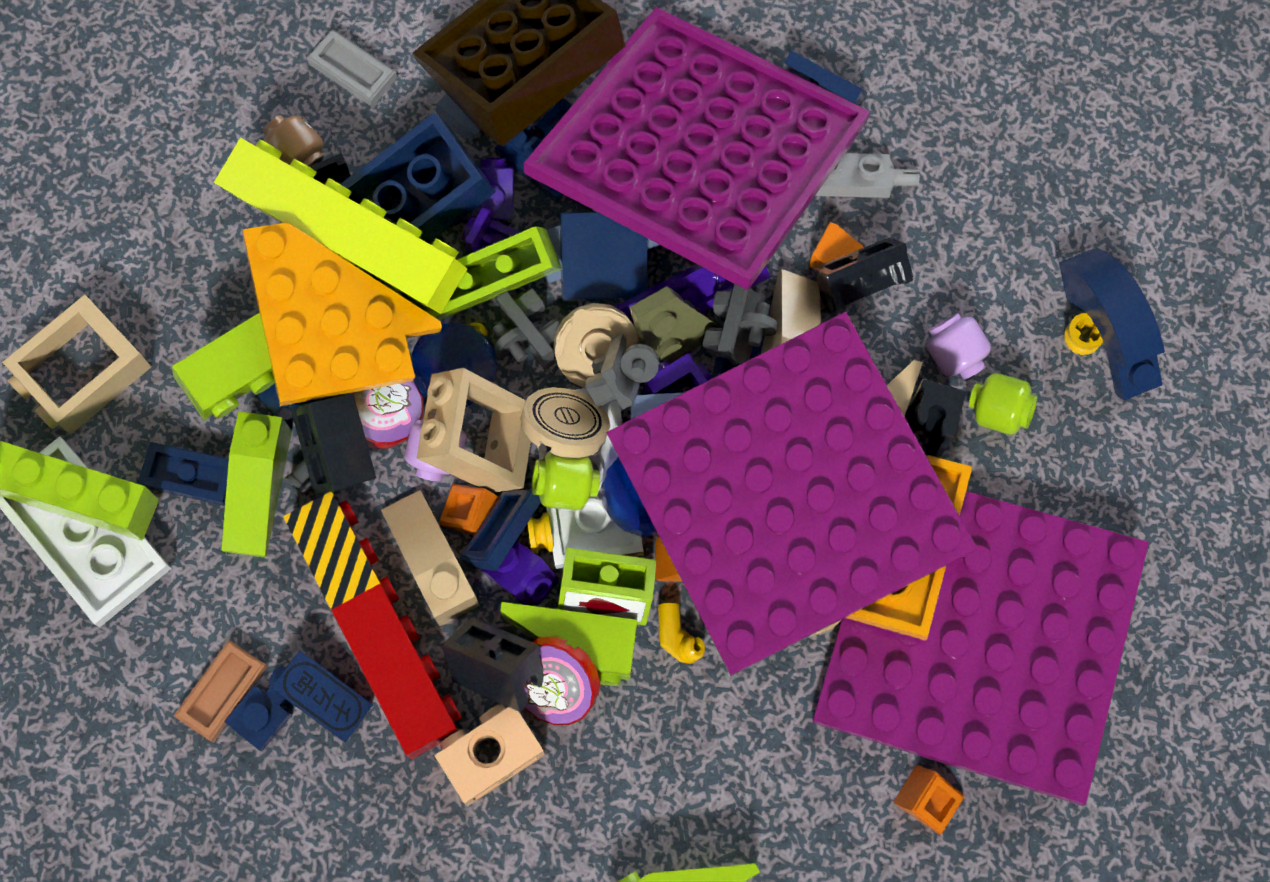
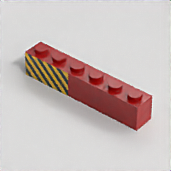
(371, 624)

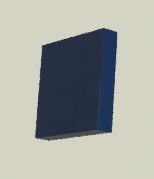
(600, 258)

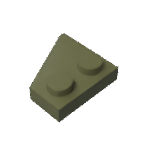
(670, 324)

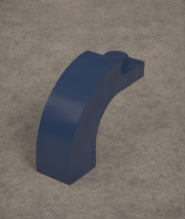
(1122, 316)

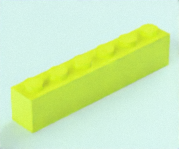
(342, 225)

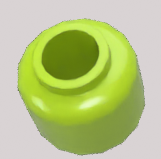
(1003, 404)
(565, 481)

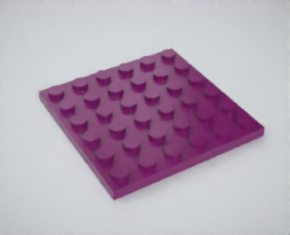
(698, 146)
(790, 493)
(1012, 658)

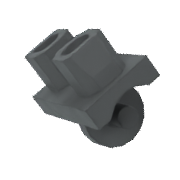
(518, 314)
(743, 327)
(621, 372)

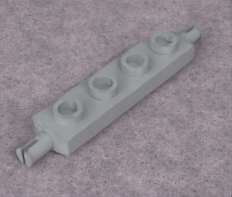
(867, 177)

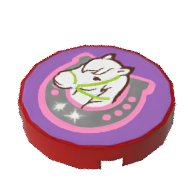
(389, 413)
(567, 686)

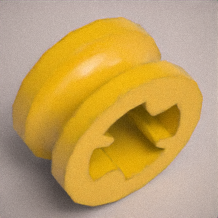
(1072, 335)
(540, 533)

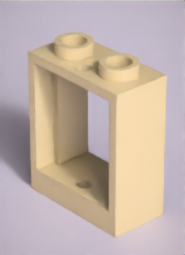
(98, 391)
(506, 445)

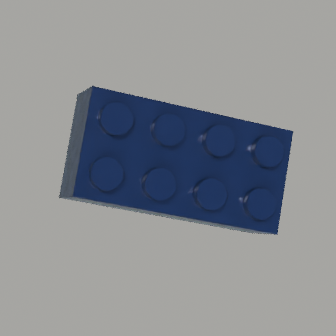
(423, 180)

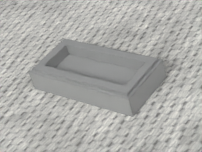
(352, 67)

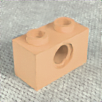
(475, 778)

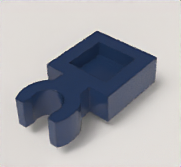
(260, 714)

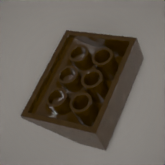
(519, 58)

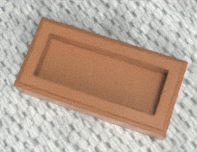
(220, 691)

